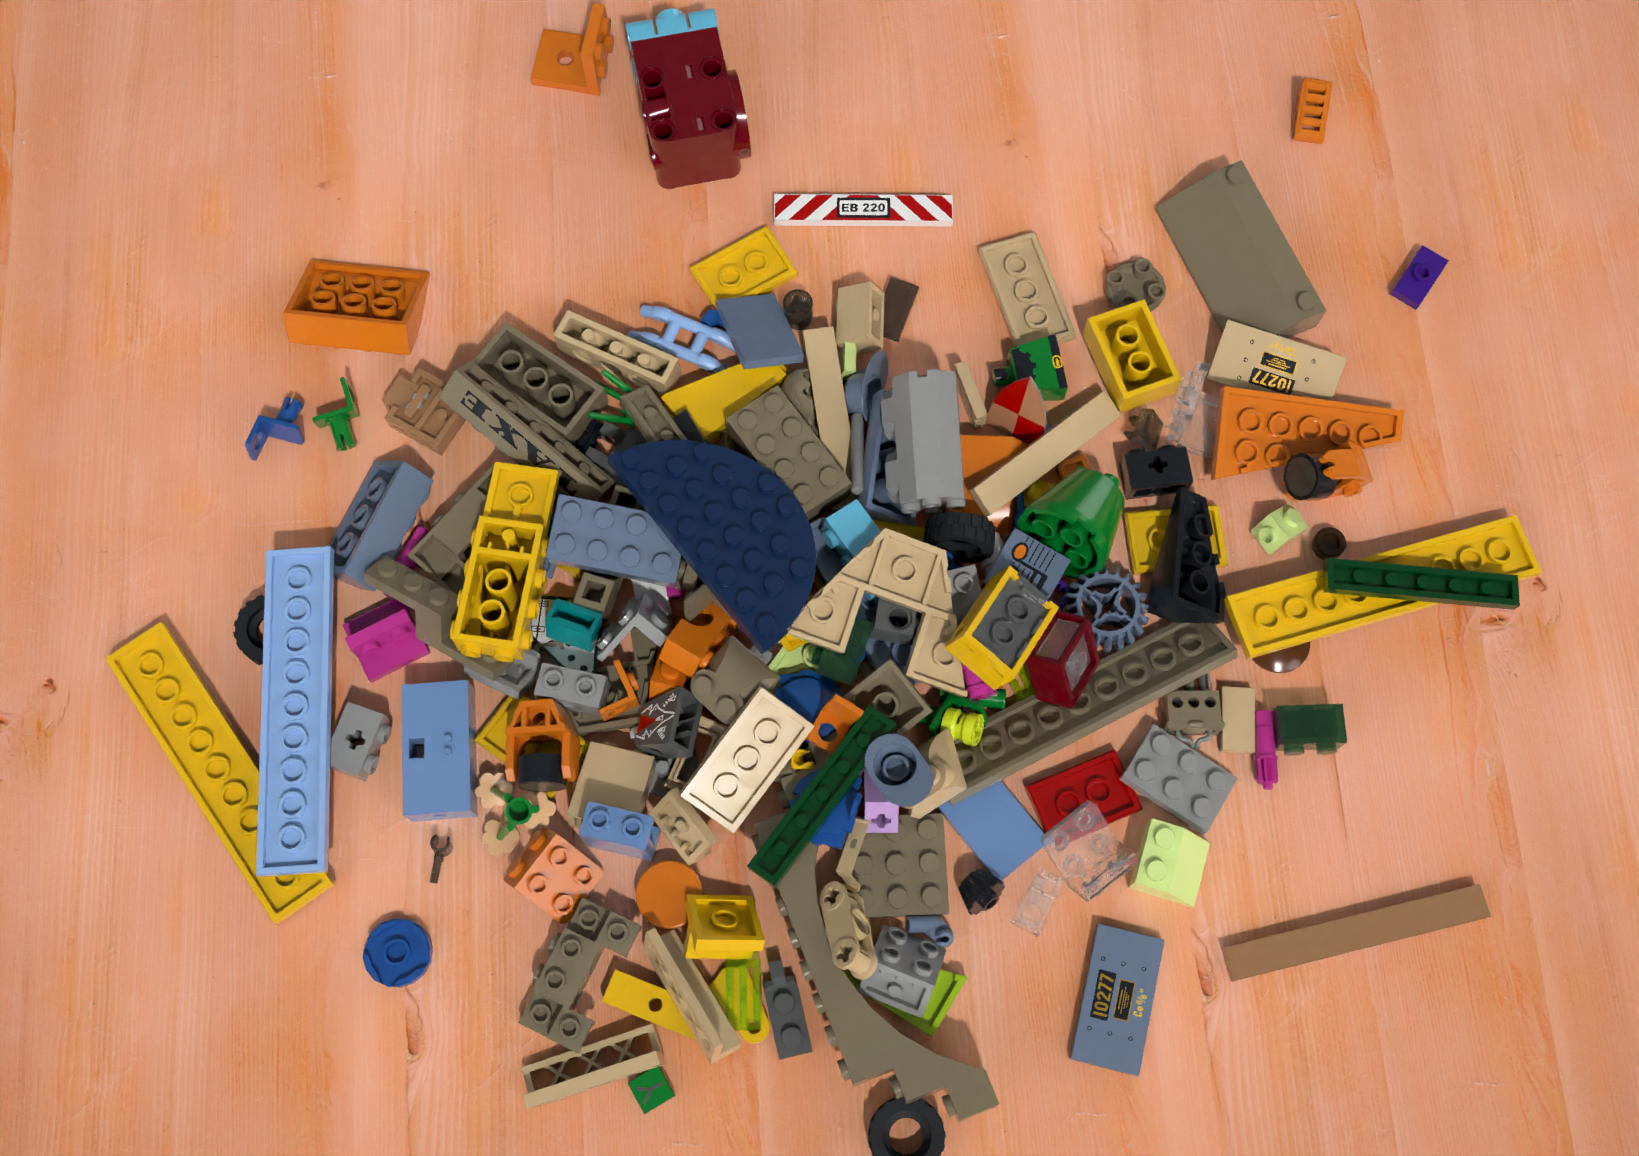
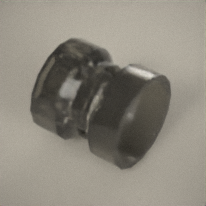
(798, 302)

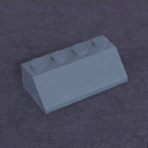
(378, 519)

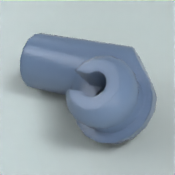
(933, 927)

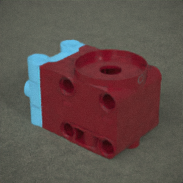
(688, 98)

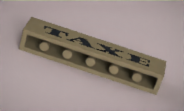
(522, 433)

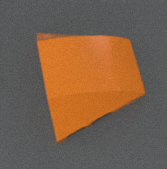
(980, 458)

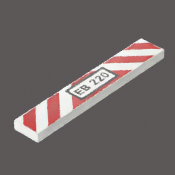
(863, 210)

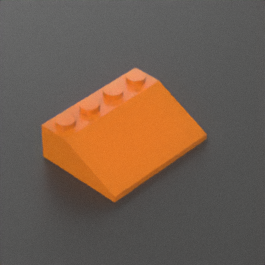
(357, 307)

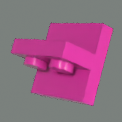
(384, 639)

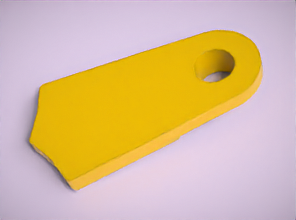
(718, 988)

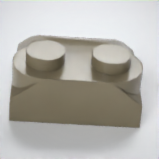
(731, 680)
(892, 695)

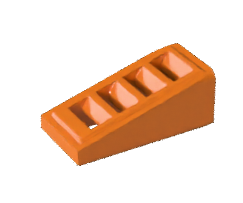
(1314, 92)

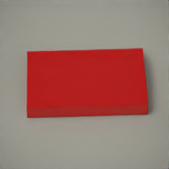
(1089, 781)

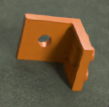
(587, 51)

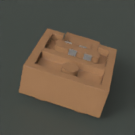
(420, 412)

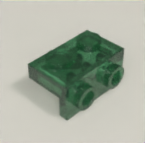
(844, 666)

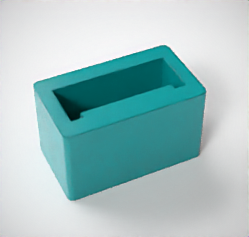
(573, 625)

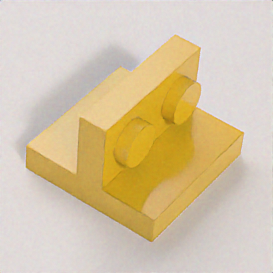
(722, 927)

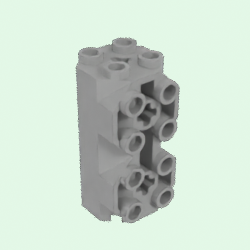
(925, 425)

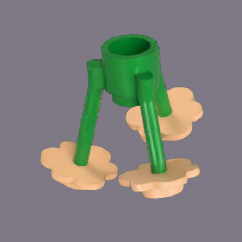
(525, 810)

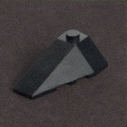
(1185, 573)

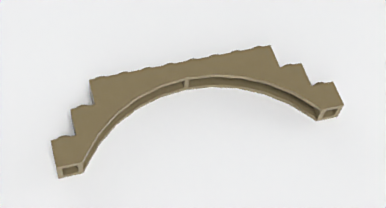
(863, 1037)

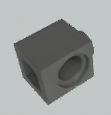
(885, 631)

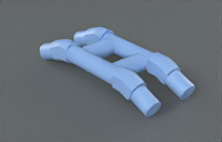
(675, 322)

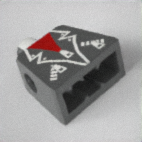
(669, 725)

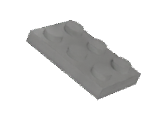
(1178, 779)

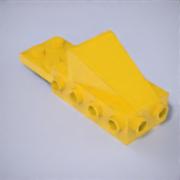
(506, 564)

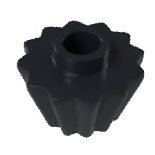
(980, 891)

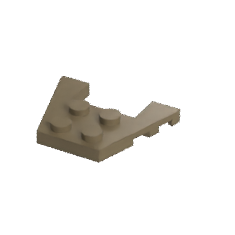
(642, 669)

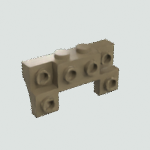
(448, 543)
(569, 970)

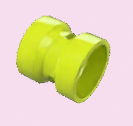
(963, 726)

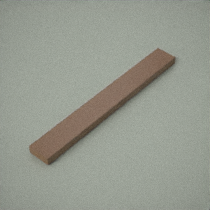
(1355, 932)

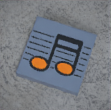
(1032, 560)

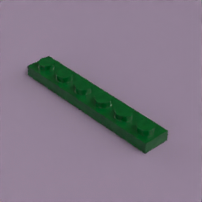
(1421, 583)
(819, 798)

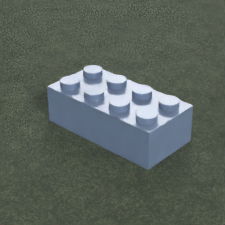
(611, 542)

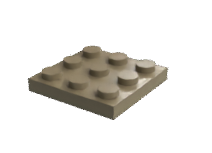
(904, 870)

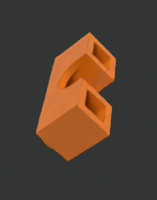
(691, 646)

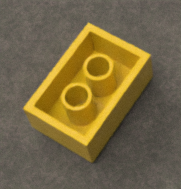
(1131, 356)

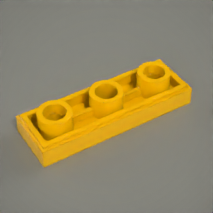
(636, 997)

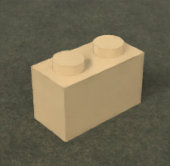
(860, 317)

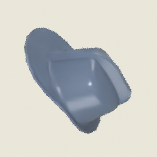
(865, 383)
(898, 770)

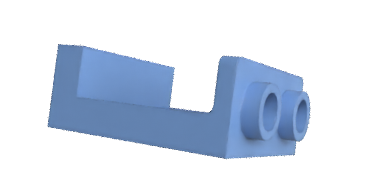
(619, 831)

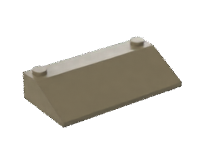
(1240, 254)

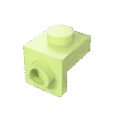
(1279, 528)

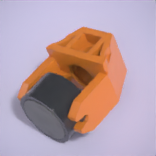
(1327, 474)
(541, 722)

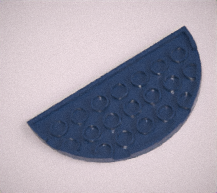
(731, 527)

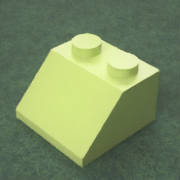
(1169, 862)

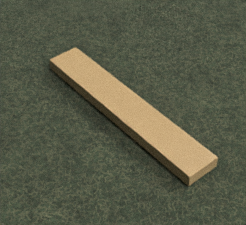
(829, 399)
(1044, 453)

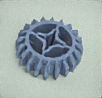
(1117, 615)

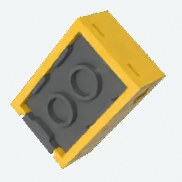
(1002, 628)

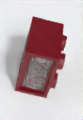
(1063, 659)

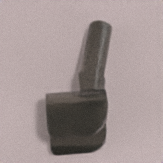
(439, 856)

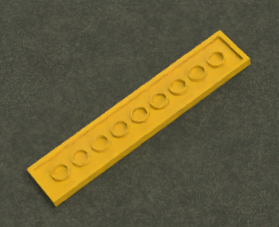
(1301, 612)
(207, 759)

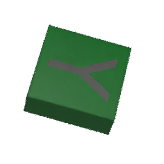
(651, 1089)

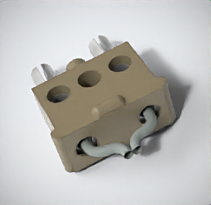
(1197, 720)

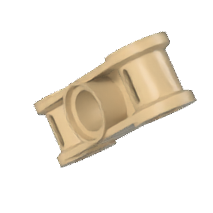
(848, 930)

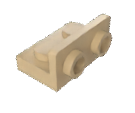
(683, 827)

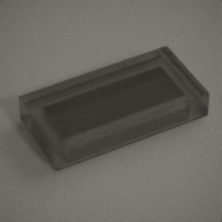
(897, 307)

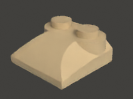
(947, 773)

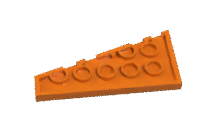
(1268, 428)

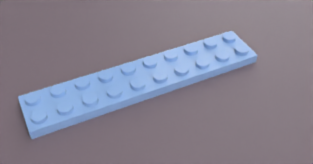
(296, 713)

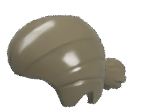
(799, 392)

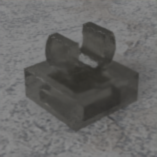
(1147, 429)

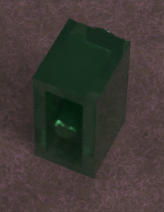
(1309, 728)

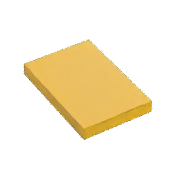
(744, 268)
(1146, 533)
(494, 738)

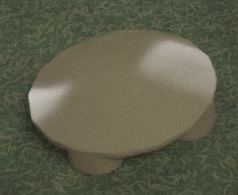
(1135, 282)

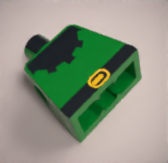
(1035, 359)

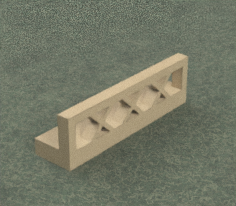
(691, 995)
(594, 1079)

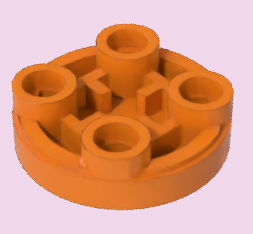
(663, 893)

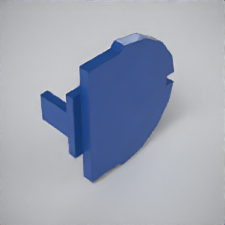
(807, 694)
(841, 820)

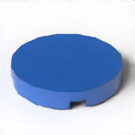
(397, 953)

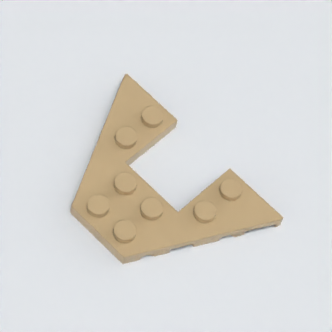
(902, 573)

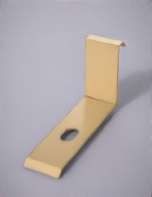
(849, 855)

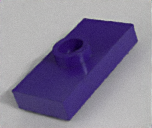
(1419, 277)

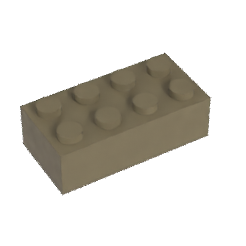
(542, 382)
(783, 443)

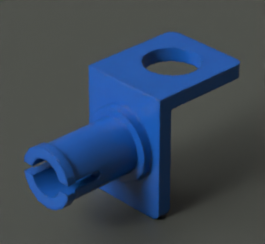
(281, 427)

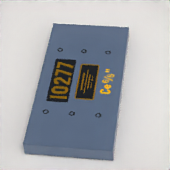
(1117, 1000)

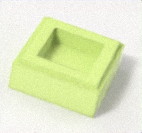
(847, 360)

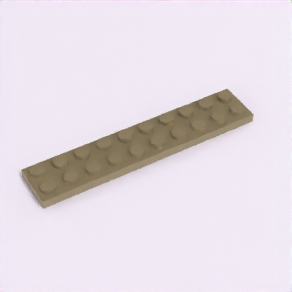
(1117, 688)

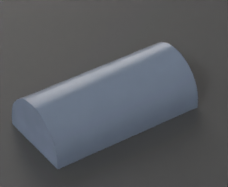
(875, 496)

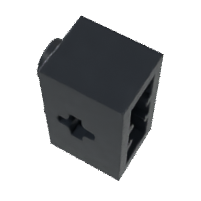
(1142, 482)

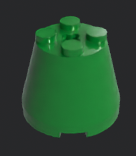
(1077, 519)

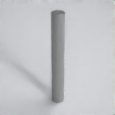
(857, 453)

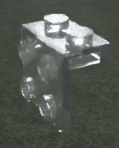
(1087, 851)

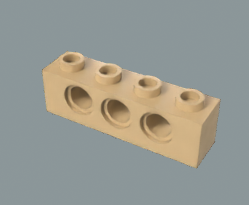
(617, 353)

